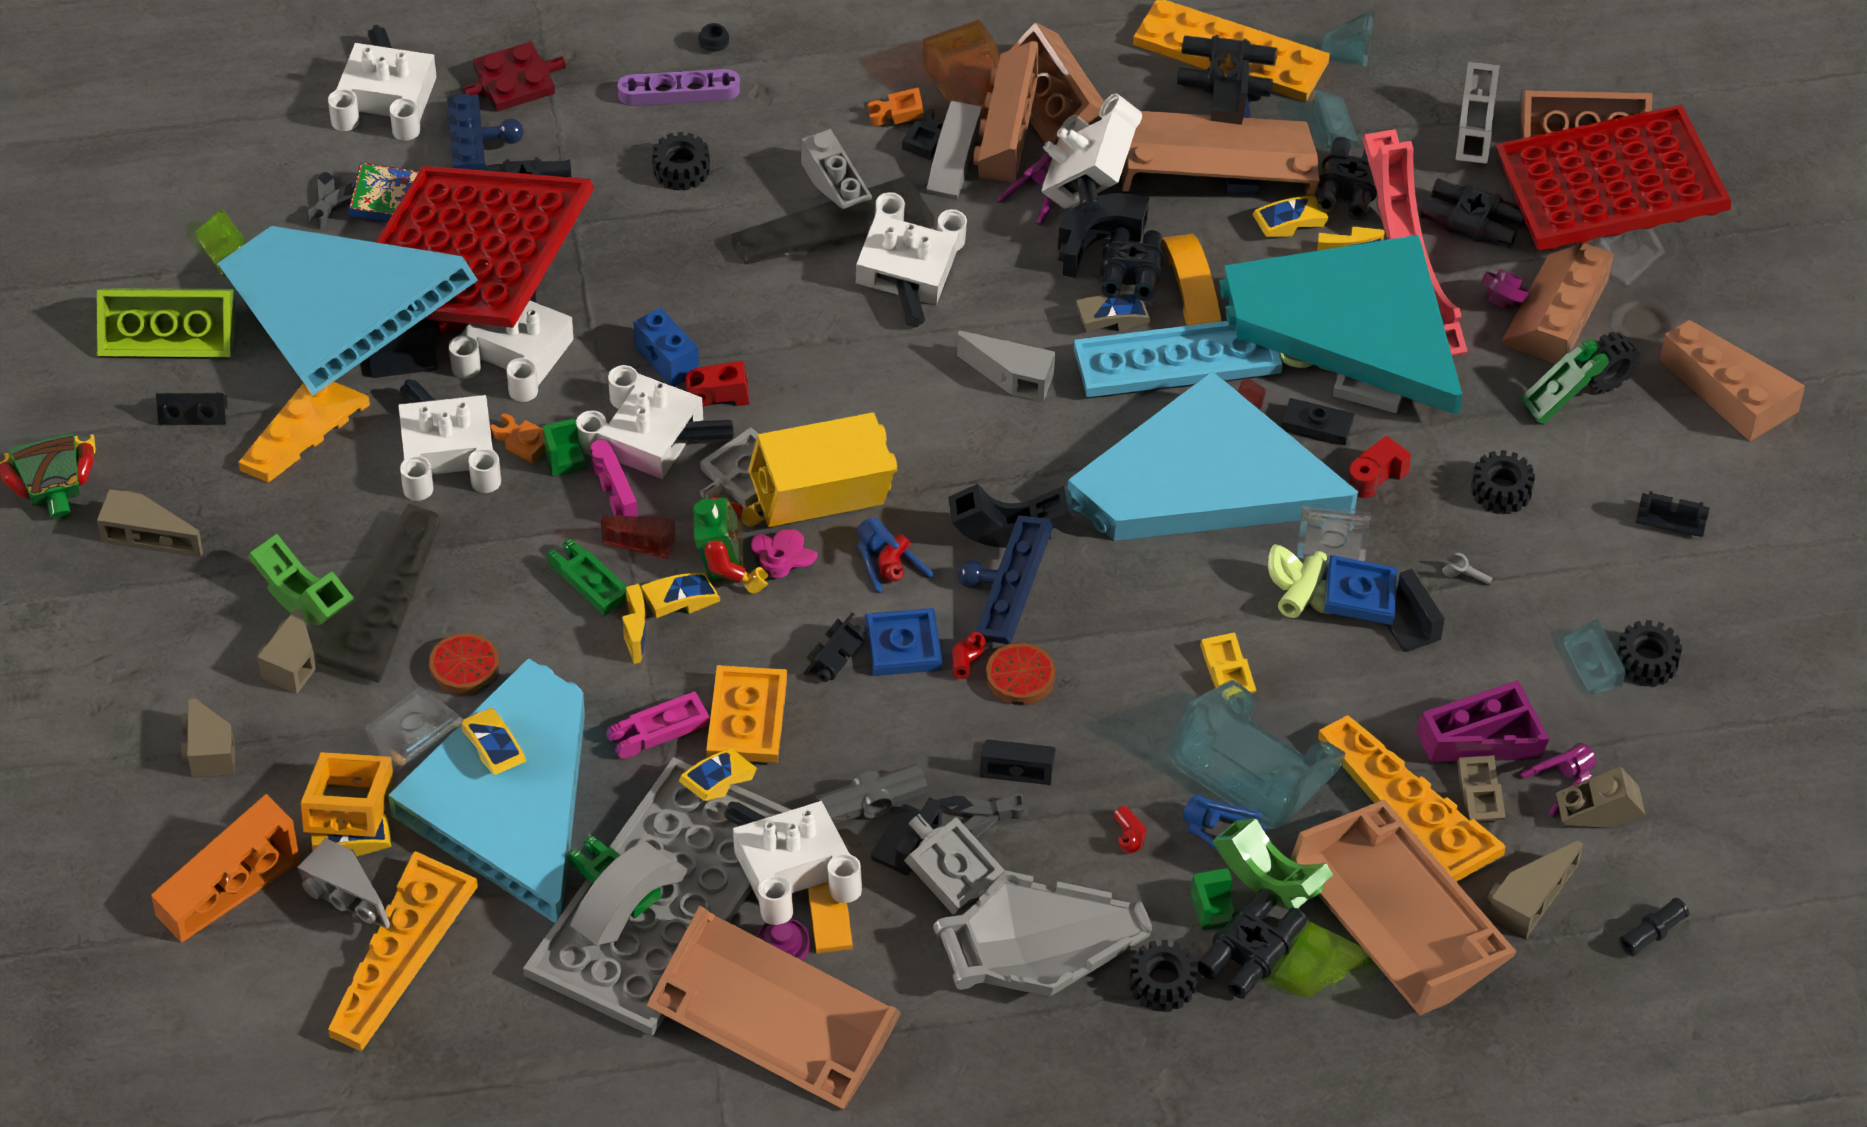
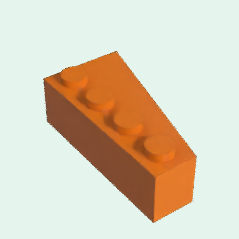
(228, 870)

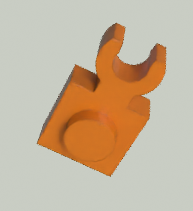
(901, 107)
(521, 440)

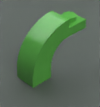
(295, 586)
(1263, 866)

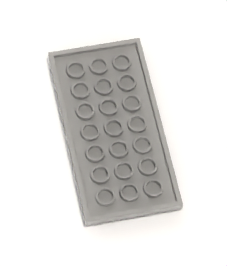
(624, 973)

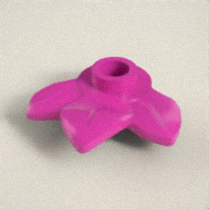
(782, 552)

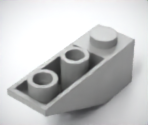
(832, 170)
(1012, 366)
(337, 877)

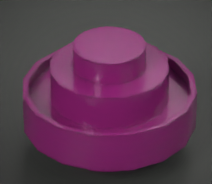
(1504, 288)
(788, 937)

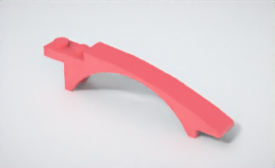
(1394, 181)

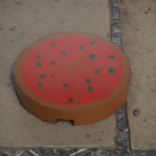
(464, 663)
(1020, 673)

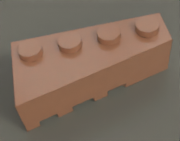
(1731, 380)

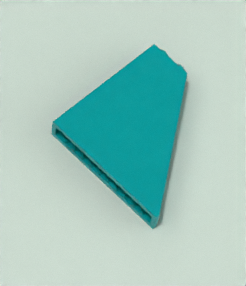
(1353, 313)

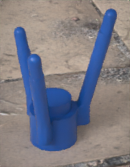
(875, 538)
(1205, 814)

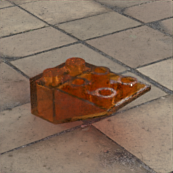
(962, 63)

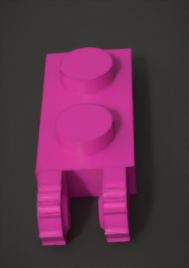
(613, 479)
(658, 725)

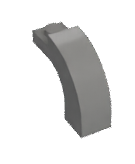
(1477, 112)
(621, 888)

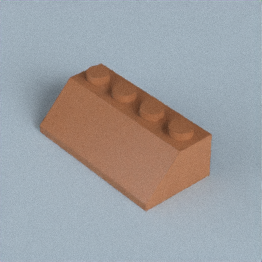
(1060, 87)
(1560, 110)
(1008, 114)
(1559, 302)

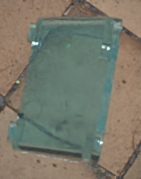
(1245, 762)

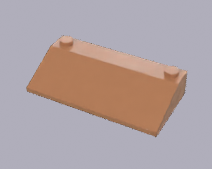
(1219, 149)
(1403, 906)
(773, 1008)

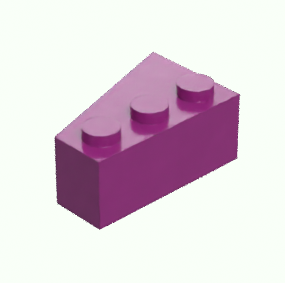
(1484, 725)

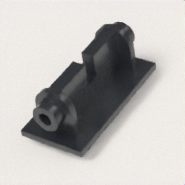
(191, 408)
(1681, 517)
(843, 638)

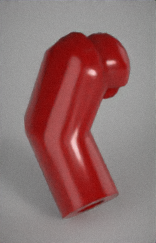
(889, 559)

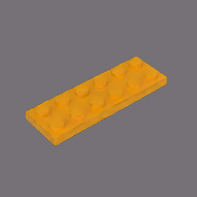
(1296, 66)

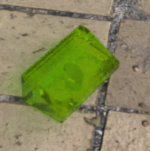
(219, 237)

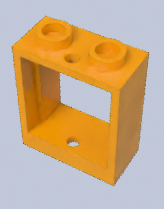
(360, 815)

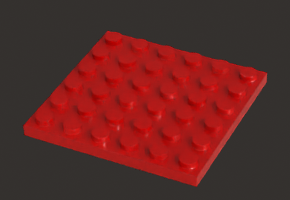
(1612, 177)
(498, 223)

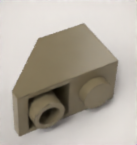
(288, 655)
(209, 743)
(1602, 801)

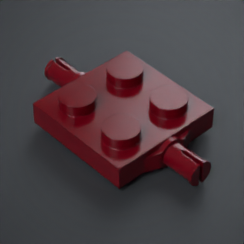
(514, 76)

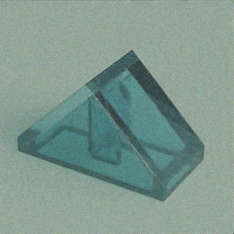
(1351, 41)

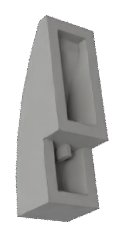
(954, 150)

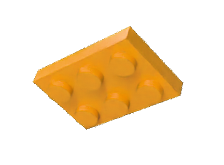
(747, 712)

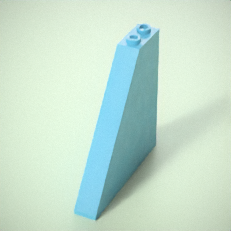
(338, 297)
(1204, 468)
(513, 822)

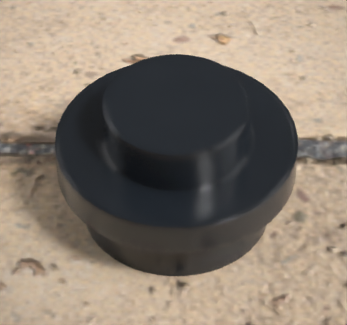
(713, 37)

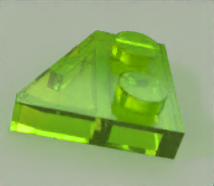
(1318, 960)

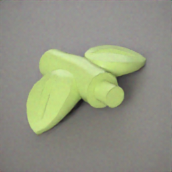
(1301, 580)

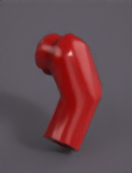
(966, 652)
(1134, 830)

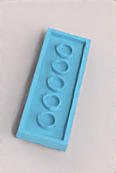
(1169, 358)

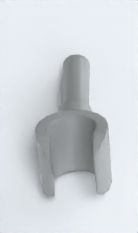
(1462, 566)

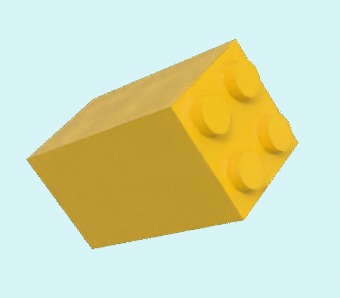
(821, 469)

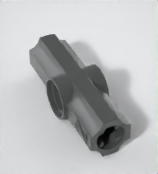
(874, 793)

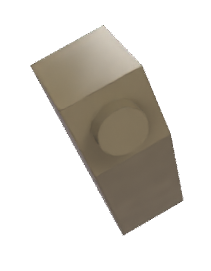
(141, 523)
(1531, 889)

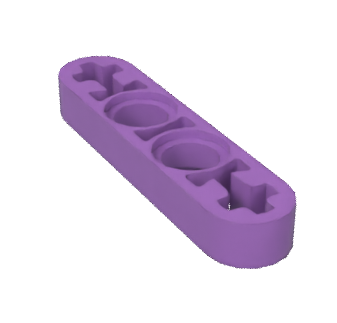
(679, 91)

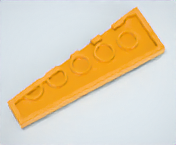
(1451, 838)
(419, 916)

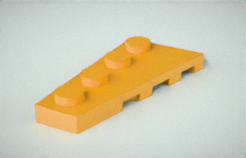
(300, 426)

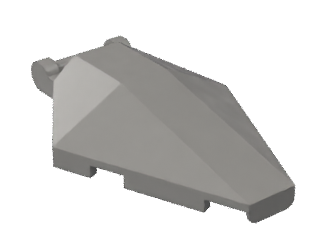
(1039, 934)

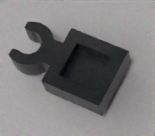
(924, 137)

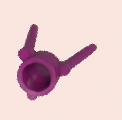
(1038, 173)
(1572, 763)

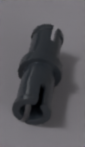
(1654, 927)

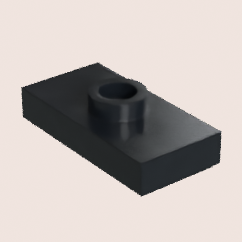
(1317, 421)

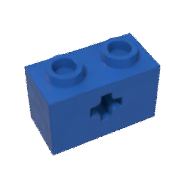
(665, 346)

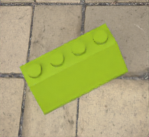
(165, 322)

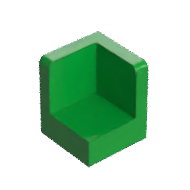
(562, 447)
(1212, 898)

